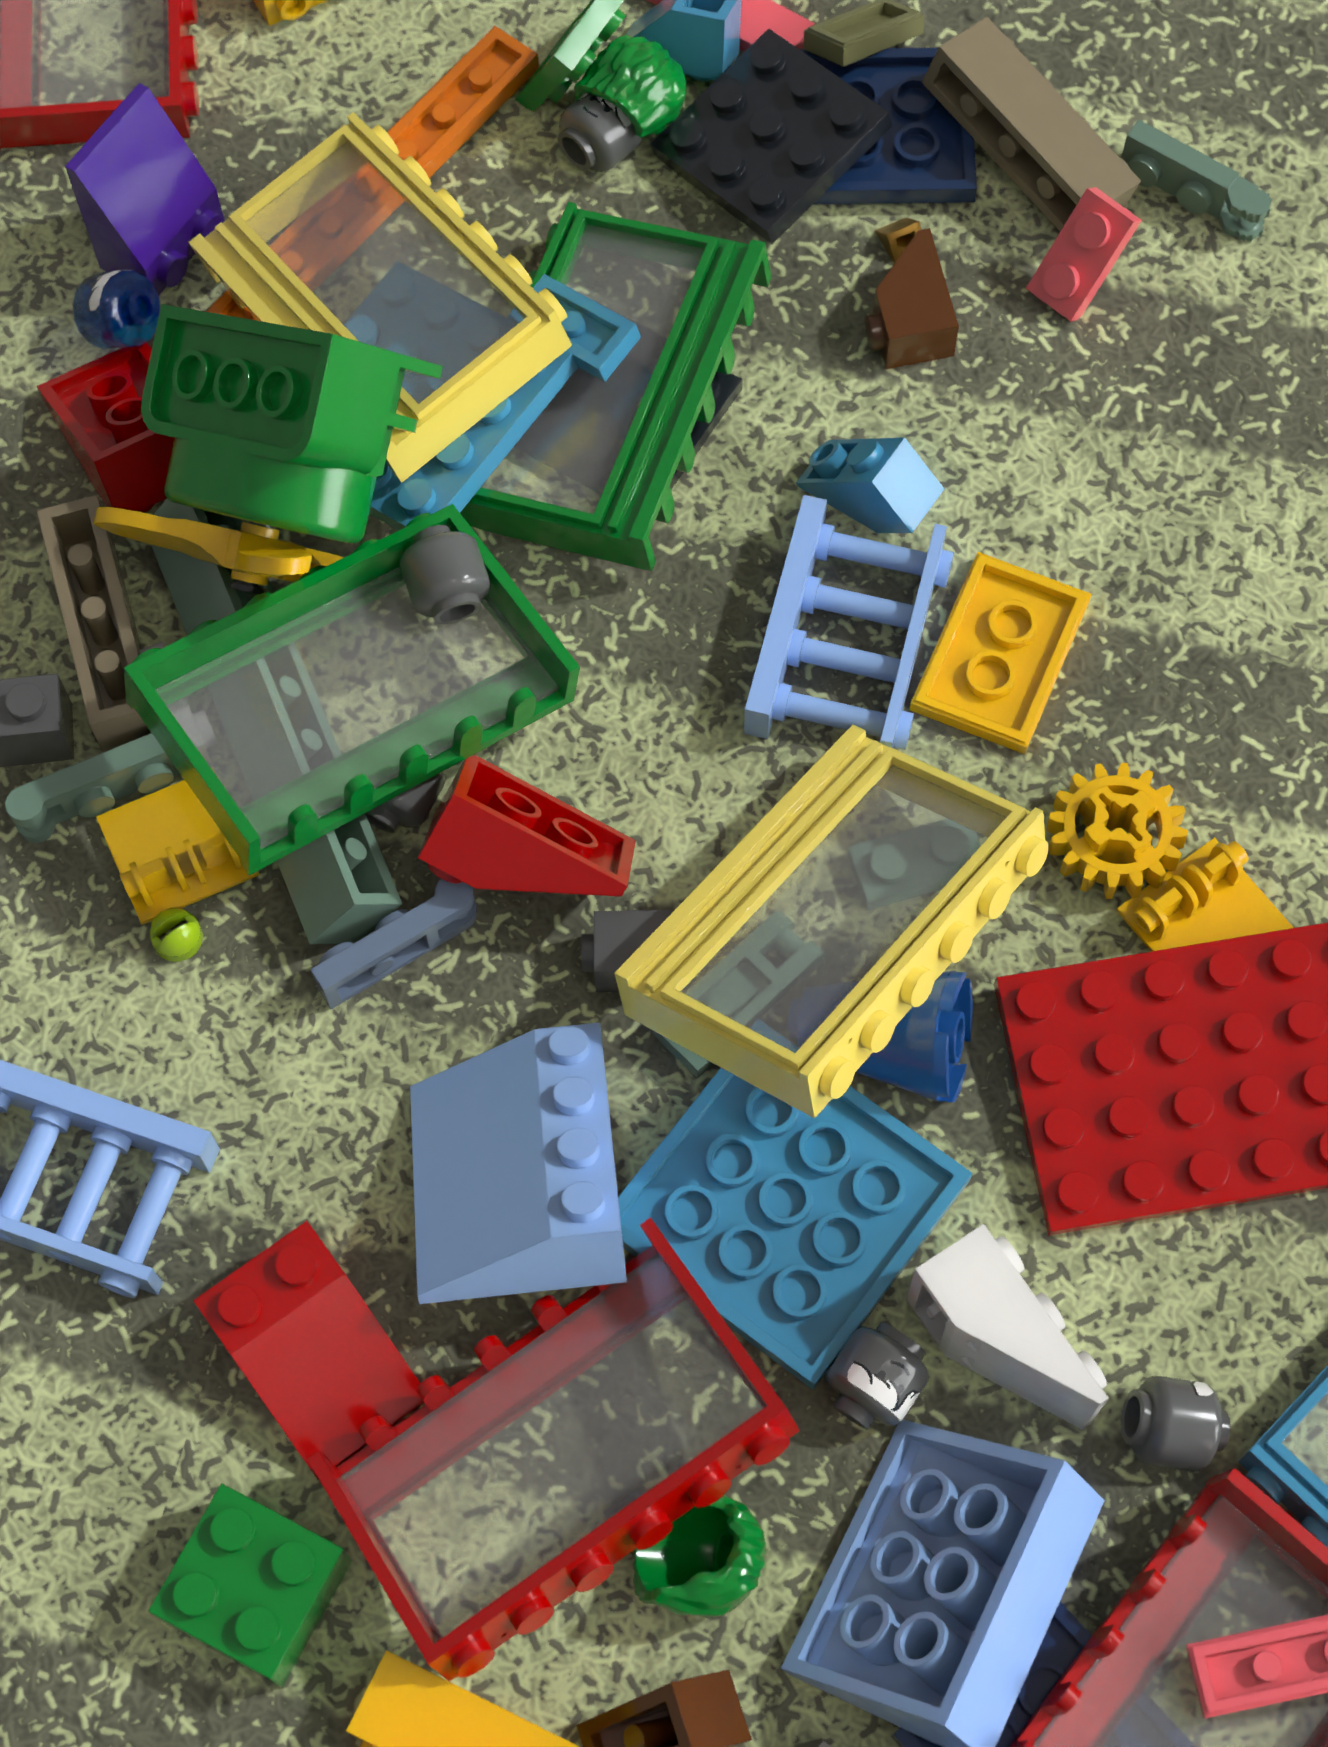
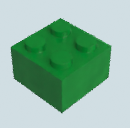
(251, 1584)

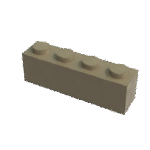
(1024, 122)
(94, 616)

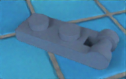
(395, 943)

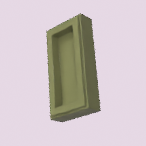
(863, 31)

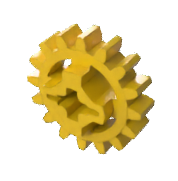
(1114, 855)

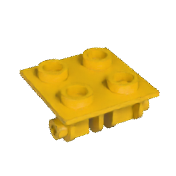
(169, 851)
(1203, 902)

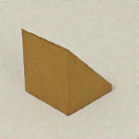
(897, 236)

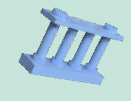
(802, 592)
(114, 1129)

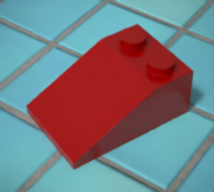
(105, 427)
(519, 838)
(310, 1346)

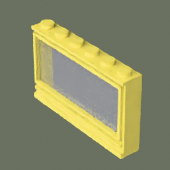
(379, 257)
(831, 920)

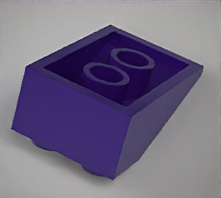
(143, 192)

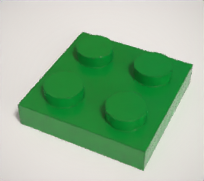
(572, 53)

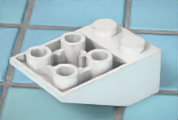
(998, 1328)

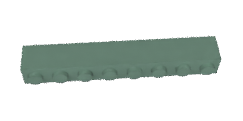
(341, 877)

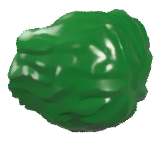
(638, 81)
(703, 1562)

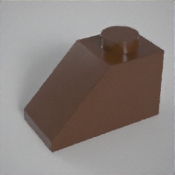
(913, 308)
(679, 1714)

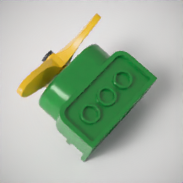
(267, 432)

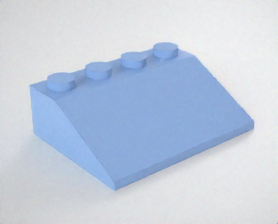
(516, 1170)
(945, 1584)

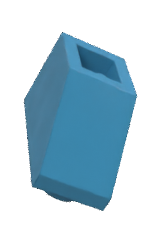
(696, 33)
(873, 482)

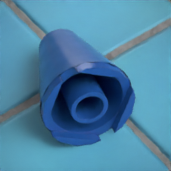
(929, 1043)

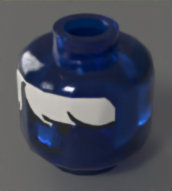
(116, 309)

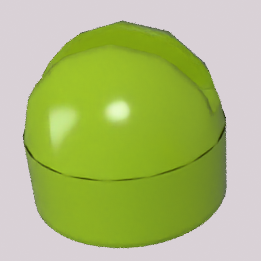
(181, 939)

